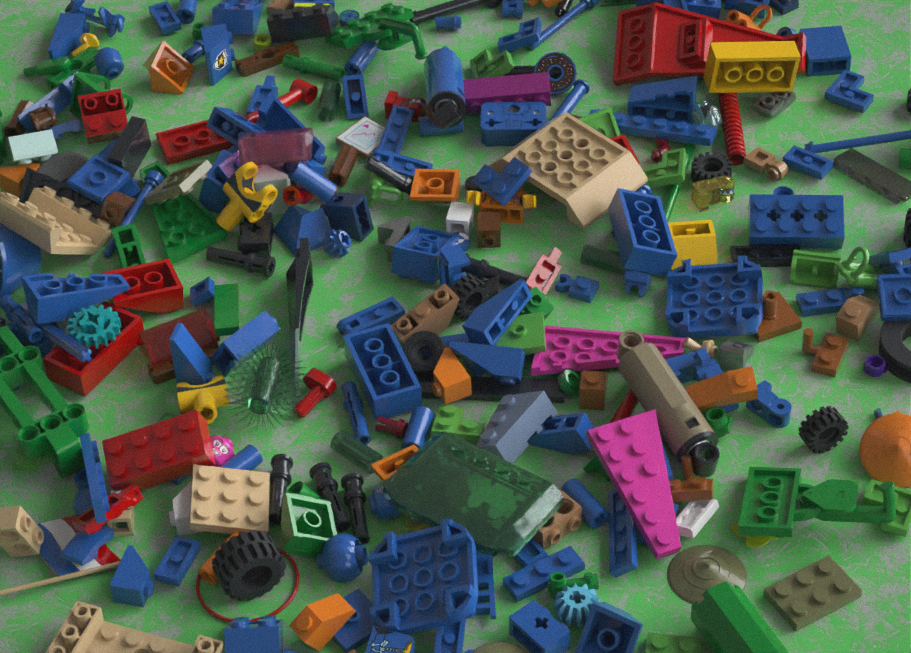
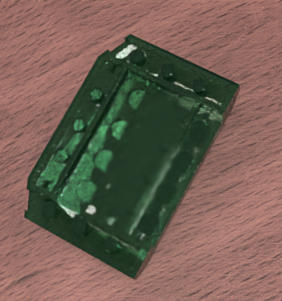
(474, 488)

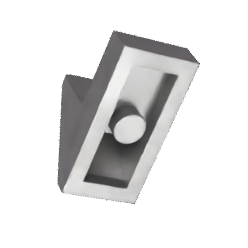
(393, 232)
(734, 355)

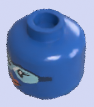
(382, 505)

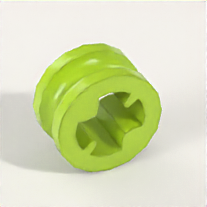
(261, 41)

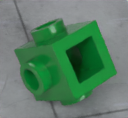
(537, 303)

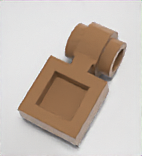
(762, 160)

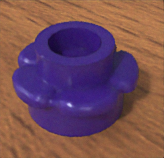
(875, 366)

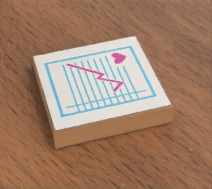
(363, 135)

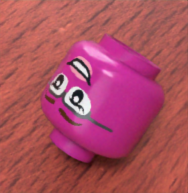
(222, 449)

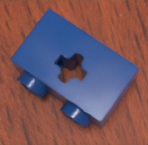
(538, 630)

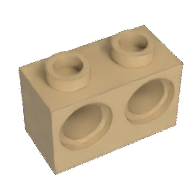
(19, 532)

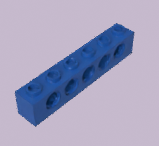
(233, 126)

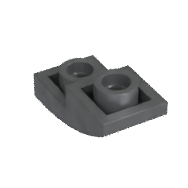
(775, 102)

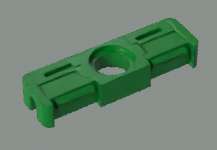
(84, 61)

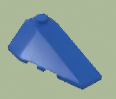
(59, 297)

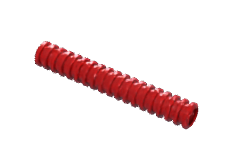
(732, 128)

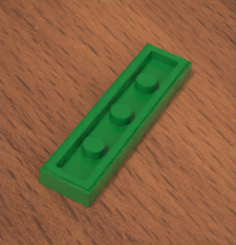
(226, 309)

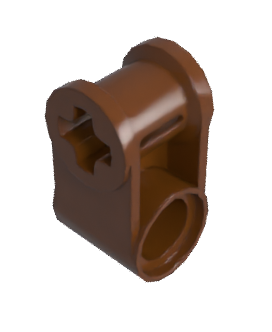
(42, 118)

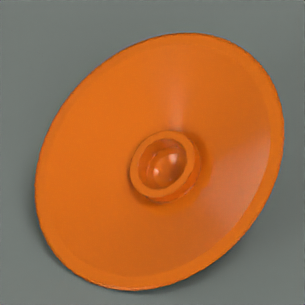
(887, 449)

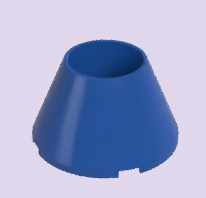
(17, 259)

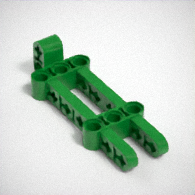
(54, 432)

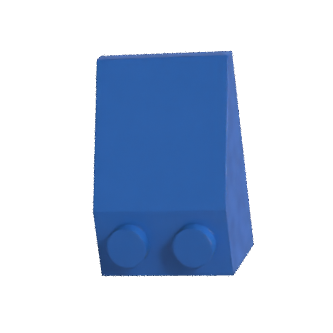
(419, 253)

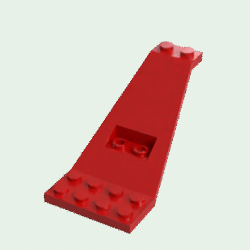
(676, 42)

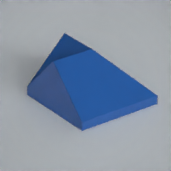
(302, 223)

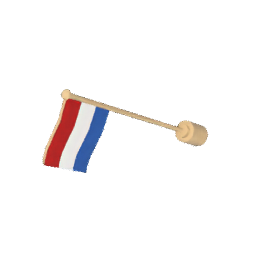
(56, 536)

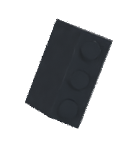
(302, 23)

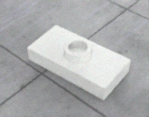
(695, 516)

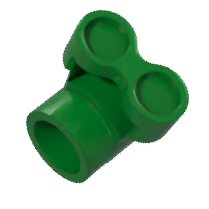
(718, 421)

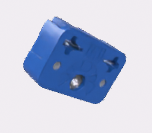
(510, 122)

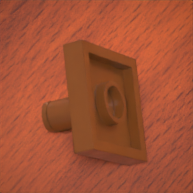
(777, 317)

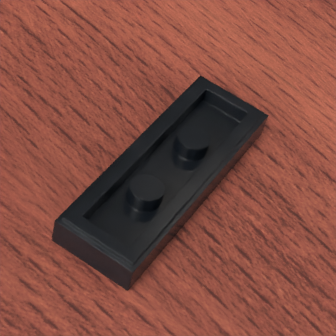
(765, 254)

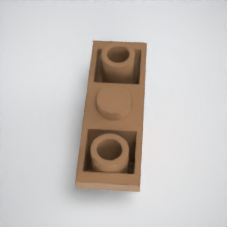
(430, 315)

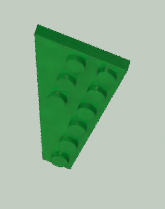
(183, 222)

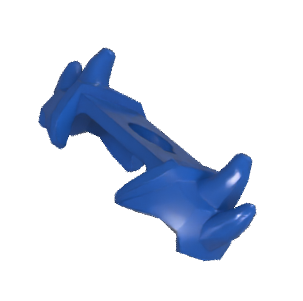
(106, 19)

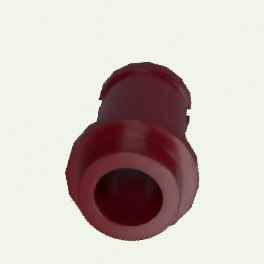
(391, 426)

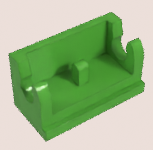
(814, 269)

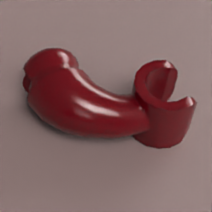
(661, 145)

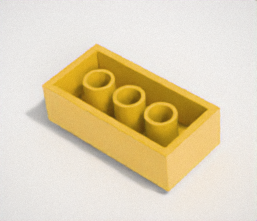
(751, 66)

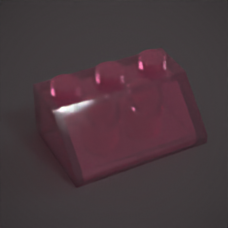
(276, 147)

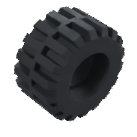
(248, 565)

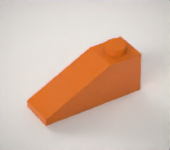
(724, 389)

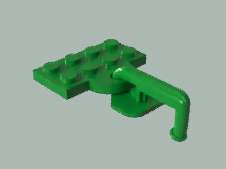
(386, 25)
(778, 499)

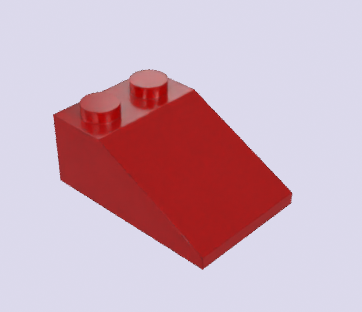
(151, 287)

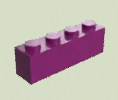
(507, 89)

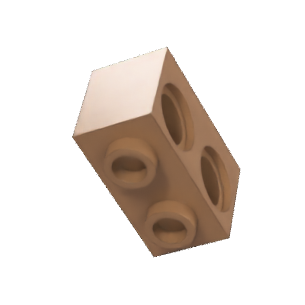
(565, 520)

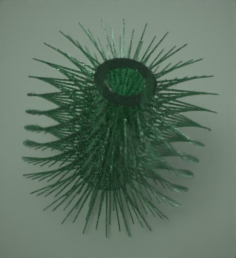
(264, 386)

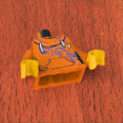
(512, 212)

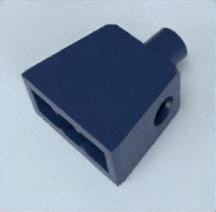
(349, 214)

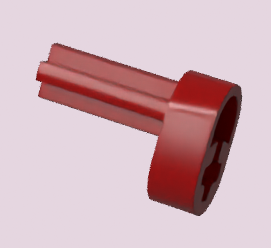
(320, 386)

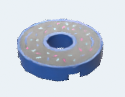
(562, 62)

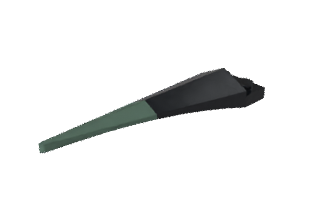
(299, 290)

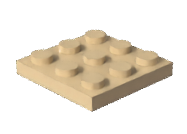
(228, 500)

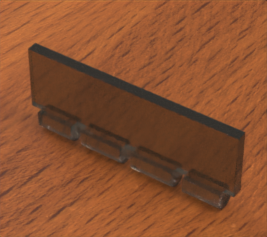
(873, 175)

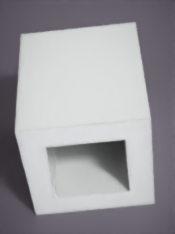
(460, 217)

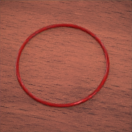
(256, 619)

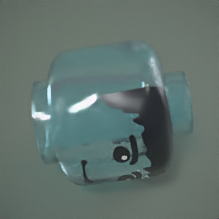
(706, 114)

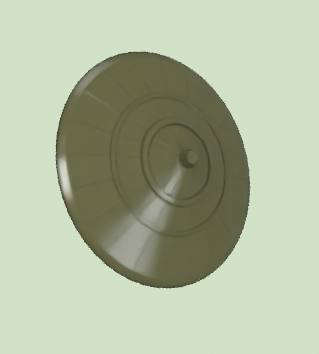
(702, 568)

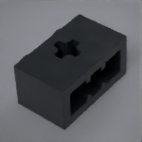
(257, 236)

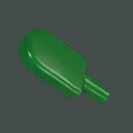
(48, 66)

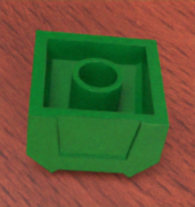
(306, 524)

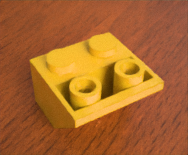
(694, 241)

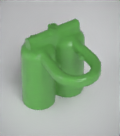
(374, 191)
(857, 273)

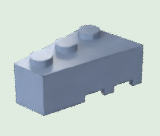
(514, 423)

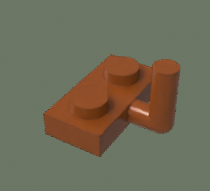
(828, 355)
(691, 487)

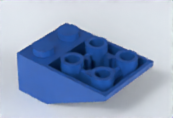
(238, 15)

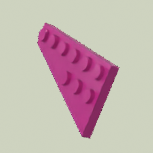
(590, 349)
(637, 467)

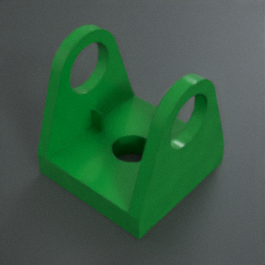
(87, 84)

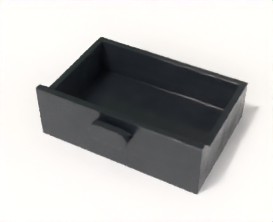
(131, 146)

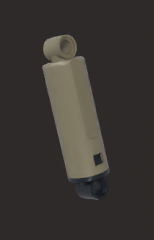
(677, 414)

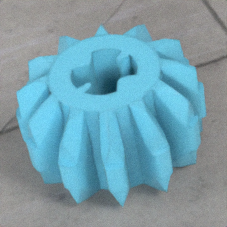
(574, 604)

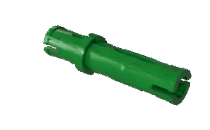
(305, 65)

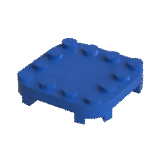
(714, 299)
(424, 578)

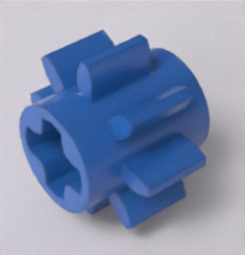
(336, 243)

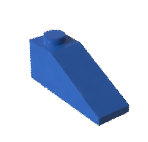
(67, 34)
(494, 316)
(189, 360)
(497, 361)
(564, 434)

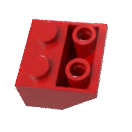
(103, 115)

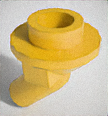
(87, 40)

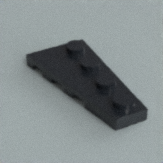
(36, 180)

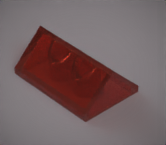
(155, 341)

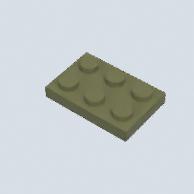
(178, 183)
(812, 593)

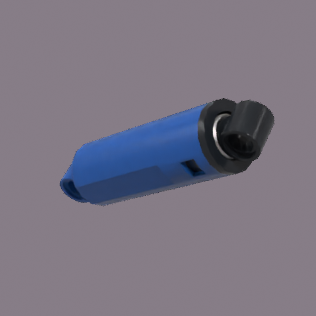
(444, 88)

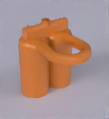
(741, 19)

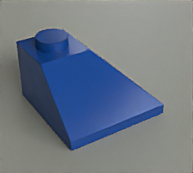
(609, 630)

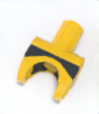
(244, 198)
(203, 397)

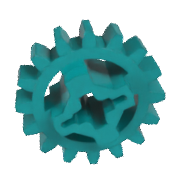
(94, 326)

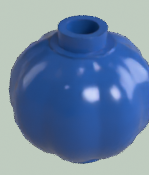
(343, 557)

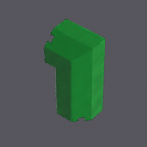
(733, 623)

